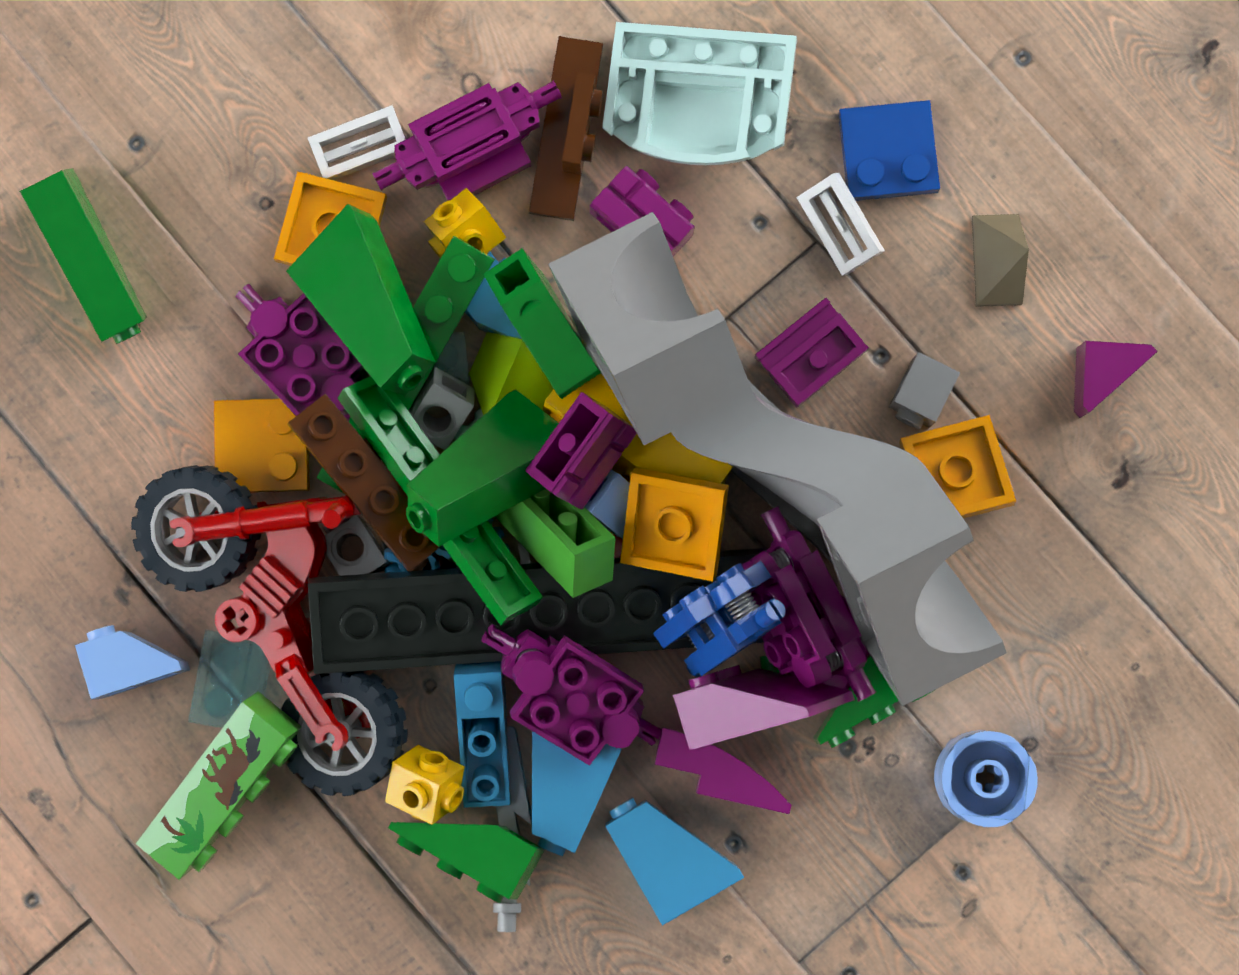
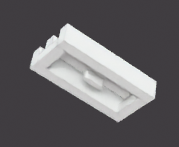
(349, 129)
(822, 228)

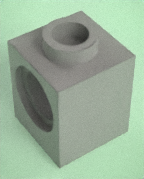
(923, 391)
(448, 393)
(371, 560)

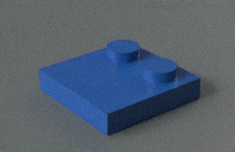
(889, 150)

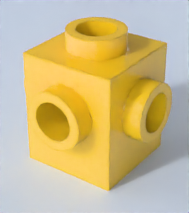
(465, 219)
(425, 784)

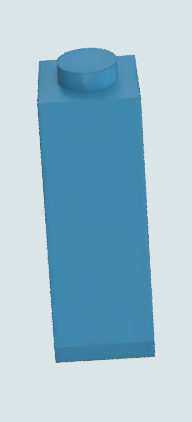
(565, 793)
(668, 860)

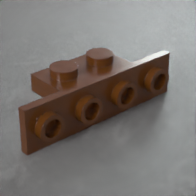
(566, 129)
(362, 478)

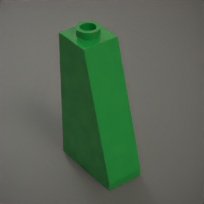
(85, 255)
(363, 300)
(480, 471)

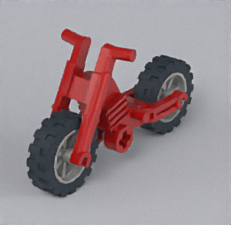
(272, 612)

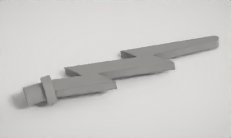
(508, 817)

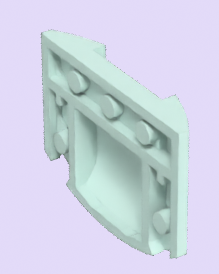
(699, 92)

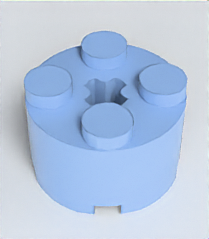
(1000, 801)

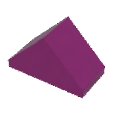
(1103, 368)

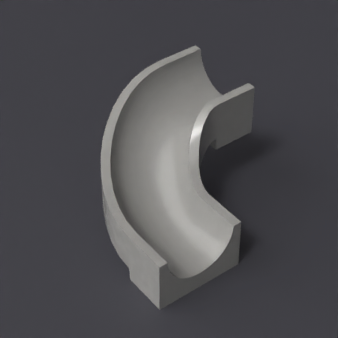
(849, 495)

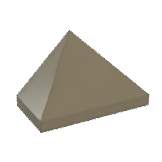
(999, 259)

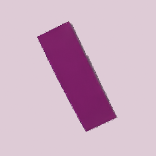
(719, 773)

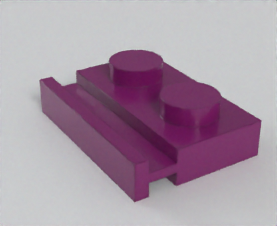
(811, 352)

